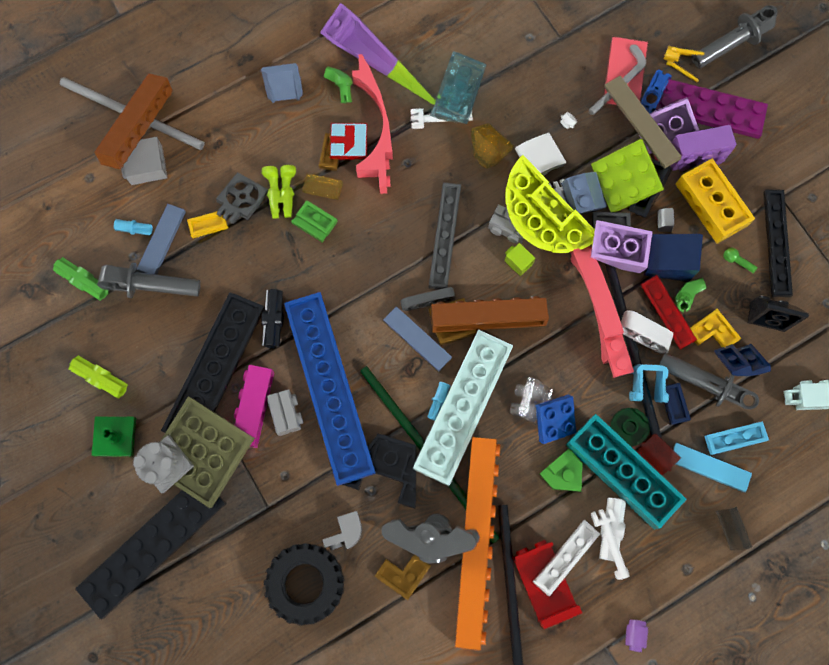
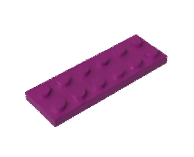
(718, 108)

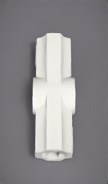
(617, 526)

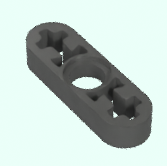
(426, 299)

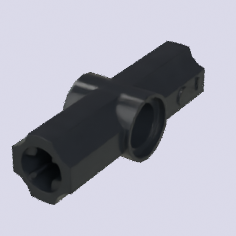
(272, 318)

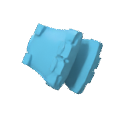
(660, 384)

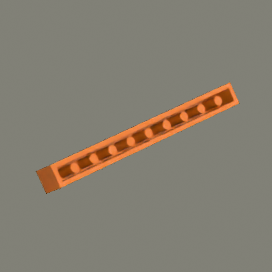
(475, 562)

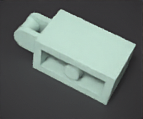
(809, 395)

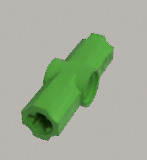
(79, 278)

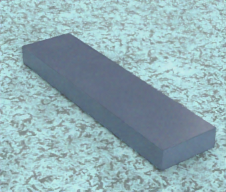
(161, 240)
(417, 339)

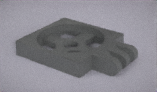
(233, 209)

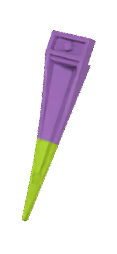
(356, 38)

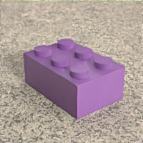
(702, 146)

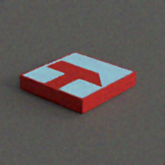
(348, 141)

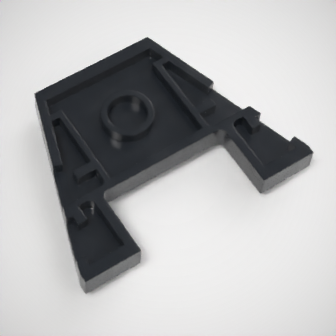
(395, 461)

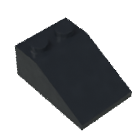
(775, 314)

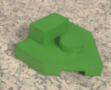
(564, 472)

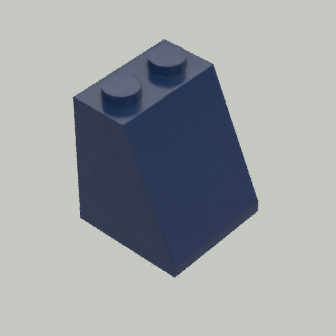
(674, 256)

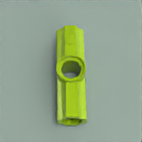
(98, 376)

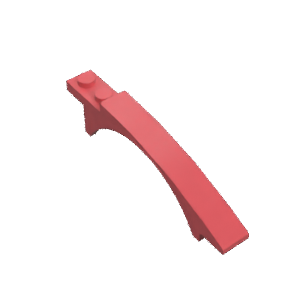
(378, 161)
(610, 328)

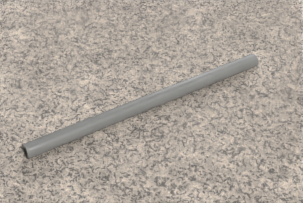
(112, 104)

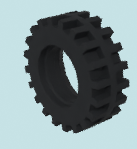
(332, 584)

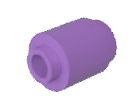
(636, 635)

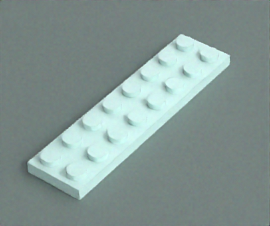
(463, 408)

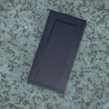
(676, 406)

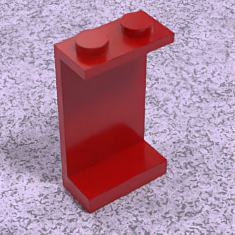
(548, 609)

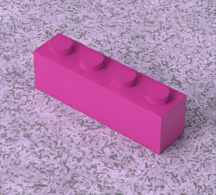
(254, 401)

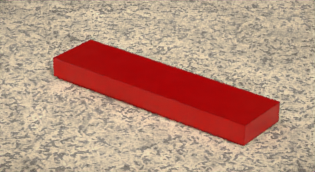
(668, 312)

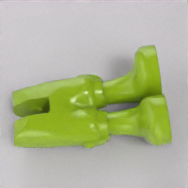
(276, 196)

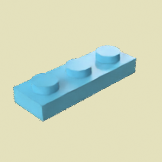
(736, 438)

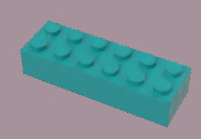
(626, 472)

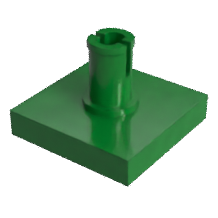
(114, 437)

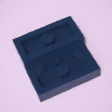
(743, 361)

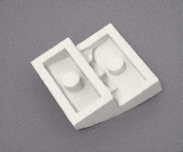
(542, 153)

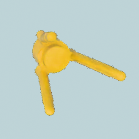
(673, 54)

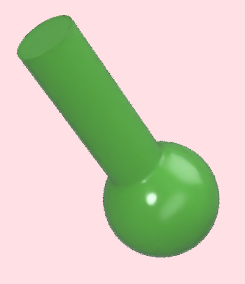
(732, 255)

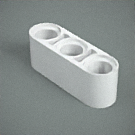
(646, 332)

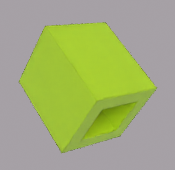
(519, 259)

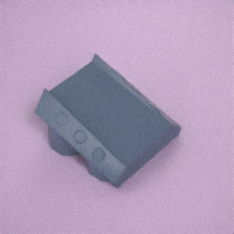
(282, 82)

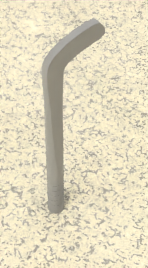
(641, 62)

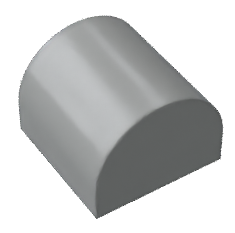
(665, 219)

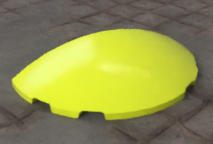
(541, 212)

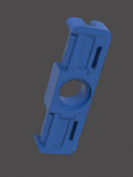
(656, 88)

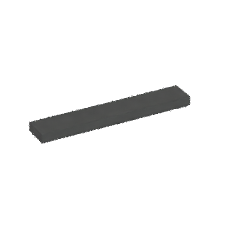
(444, 236)

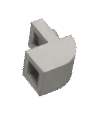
(351, 532)

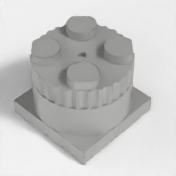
(161, 463)

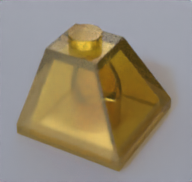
(489, 145)

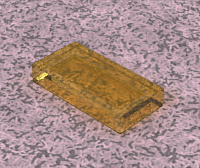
(322, 186)

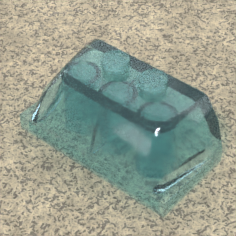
(458, 89)

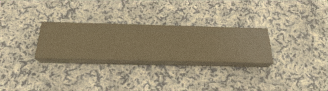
(642, 122)

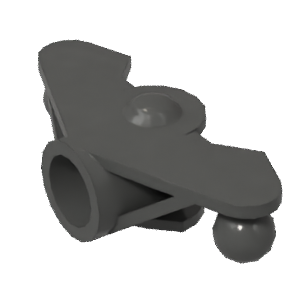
(431, 540)

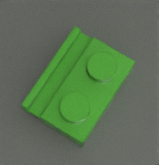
(314, 221)

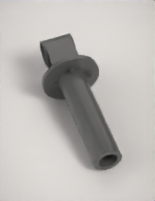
(749, 30)
(130, 280)
(726, 388)

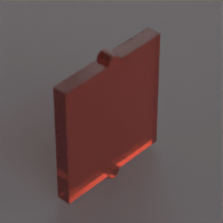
(658, 454)

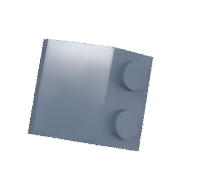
(584, 193)

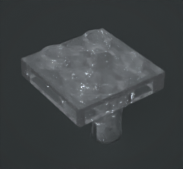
(533, 393)

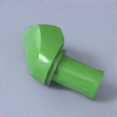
(342, 80)
(687, 293)

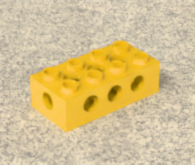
(714, 201)

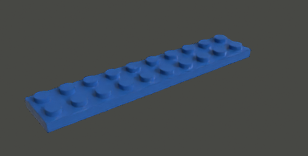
(329, 389)

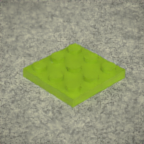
(627, 176)

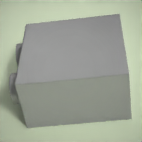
(145, 162)

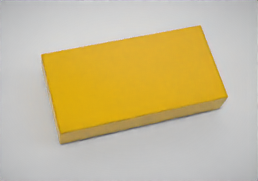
(206, 224)

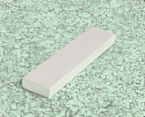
(566, 558)

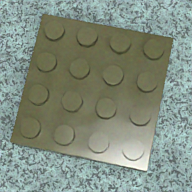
(211, 446)

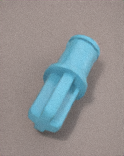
(133, 227)
(438, 400)

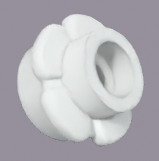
(568, 120)

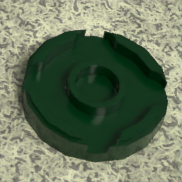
(631, 426)

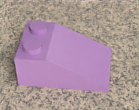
(675, 119)
(621, 246)

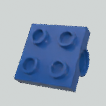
(556, 419)

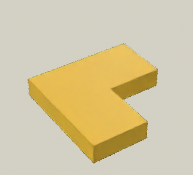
(715, 326)

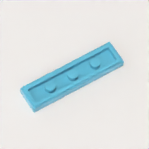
(712, 468)

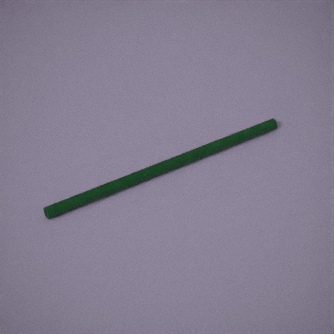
(411, 431)

